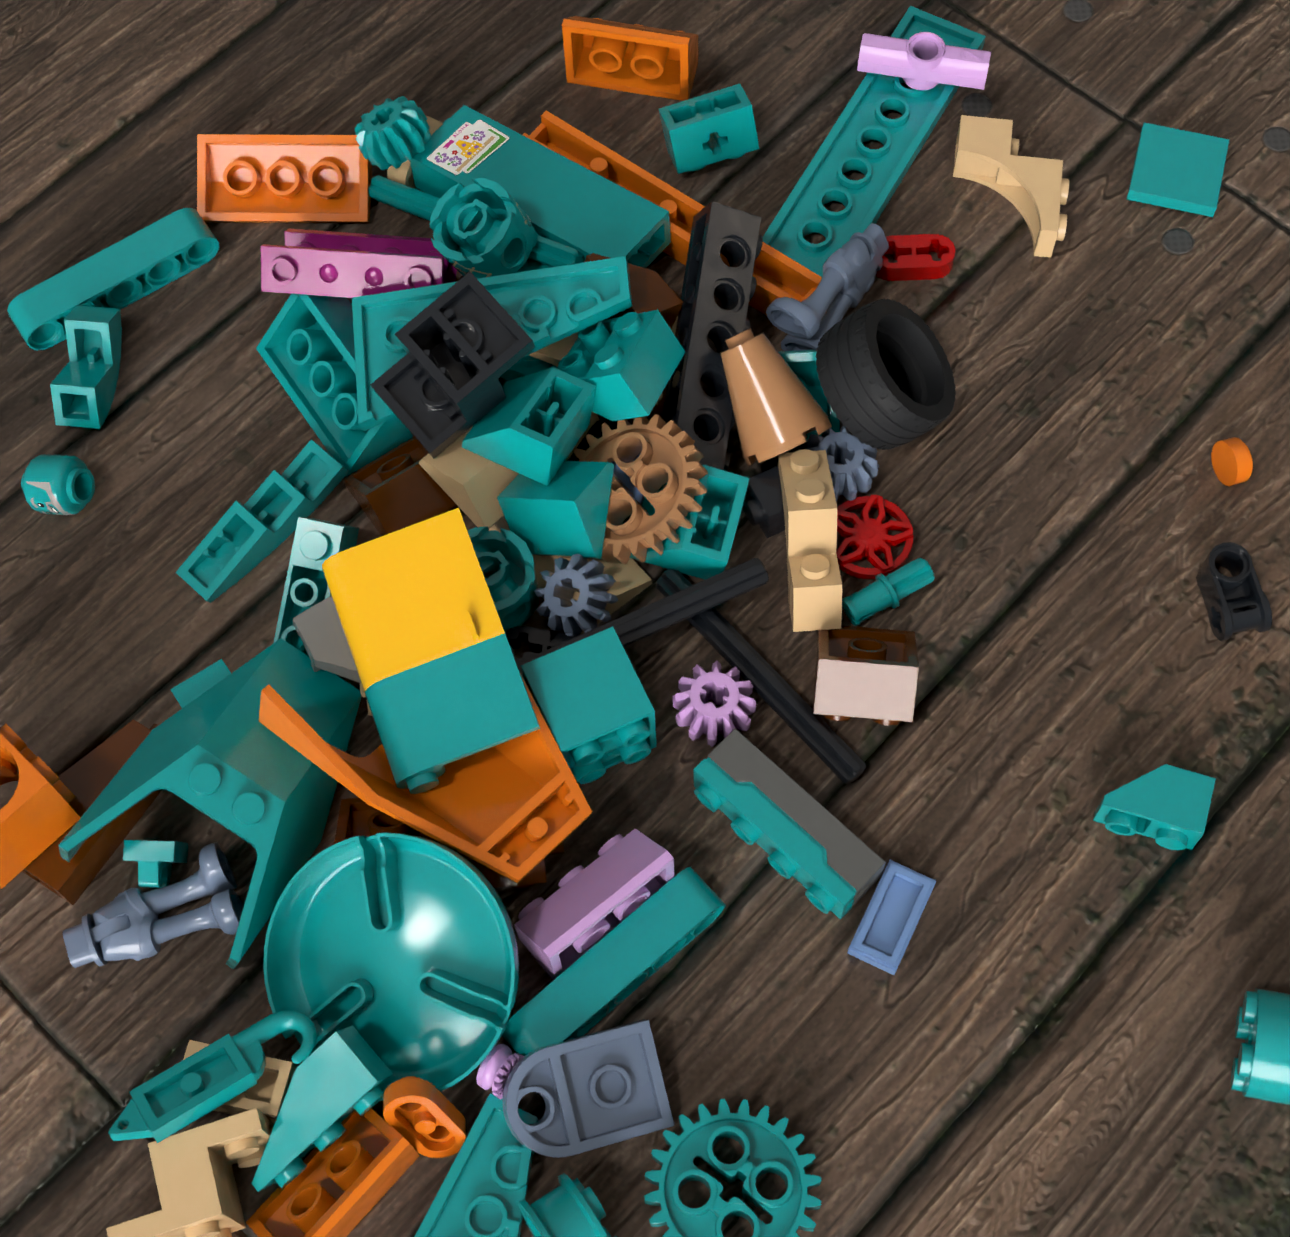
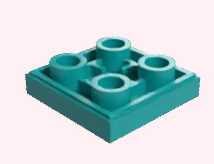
(1178, 169)

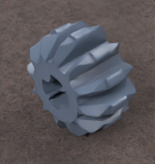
(857, 459)
(558, 593)

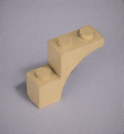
(1032, 184)
(811, 541)

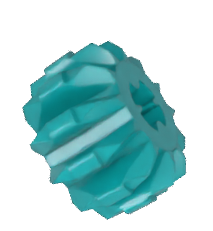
(392, 133)

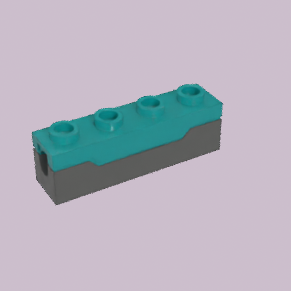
(787, 825)

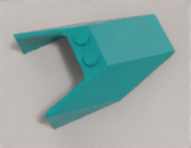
(242, 772)

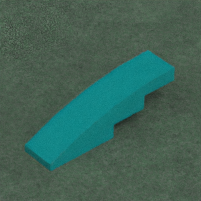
(259, 526)

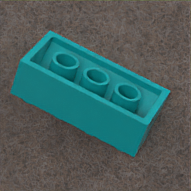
(315, 363)

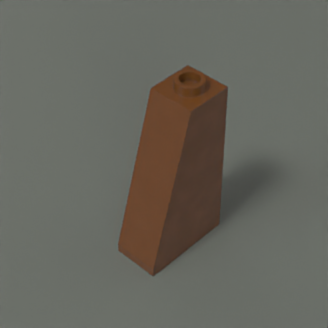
(87, 781)

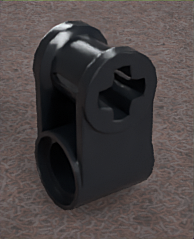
(1235, 601)

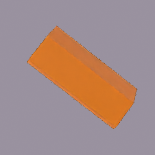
(282, 179)

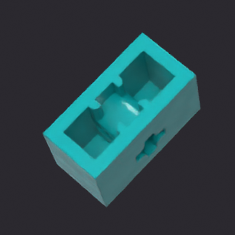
(709, 128)

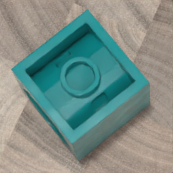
(593, 704)

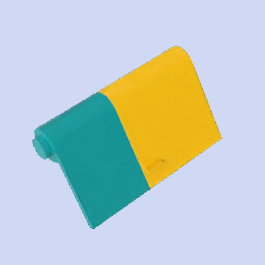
(428, 648)

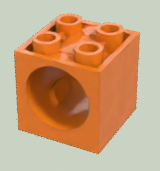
(35, 812)

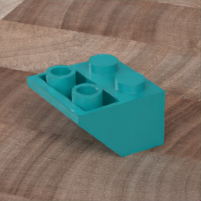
(626, 361)
(534, 424)
(708, 544)

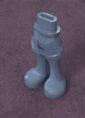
(844, 282)
(131, 922)

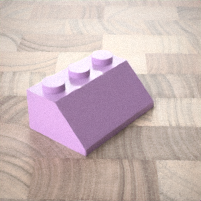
(593, 900)

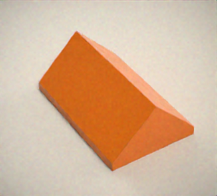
(338, 1182)

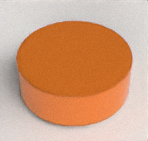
(1231, 461)

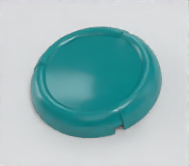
(400, 948)

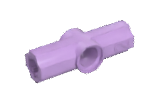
(923, 61)

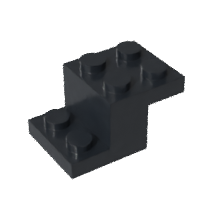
(452, 364)

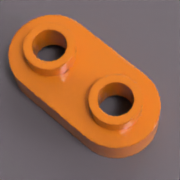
(424, 1117)

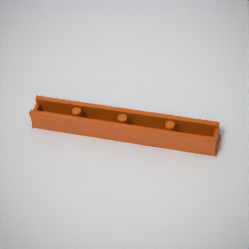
(774, 271)

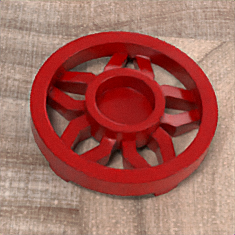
(871, 538)

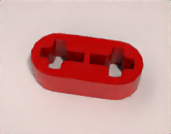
(914, 257)

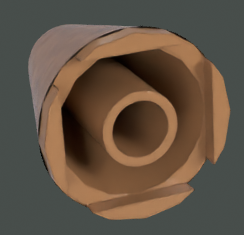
(768, 399)

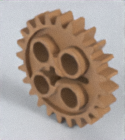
(665, 457)

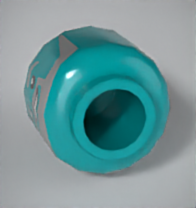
(57, 484)

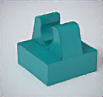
(154, 860)

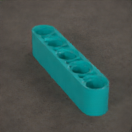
(115, 276)
(616, 964)

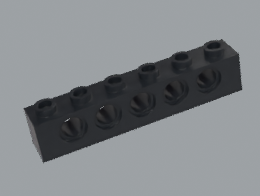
(736, 236)

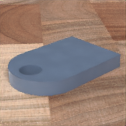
(593, 1091)

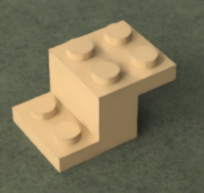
(198, 1178)

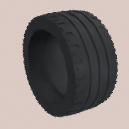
(885, 374)

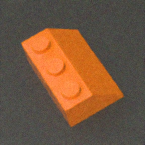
(629, 57)

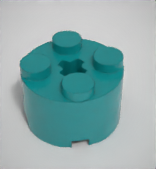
(1264, 1058)

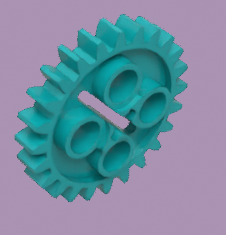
(764, 1151)

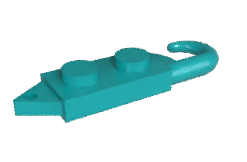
(207, 1079)

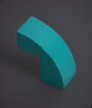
(90, 378)

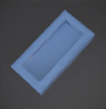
(891, 917)

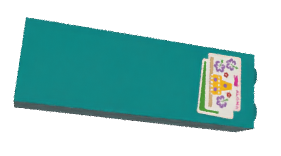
(556, 193)

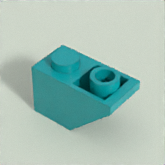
(1161, 805)

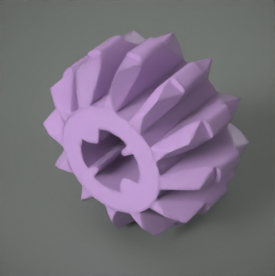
(720, 688)

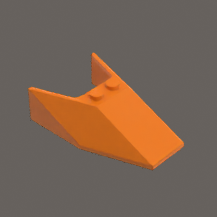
(492, 806)

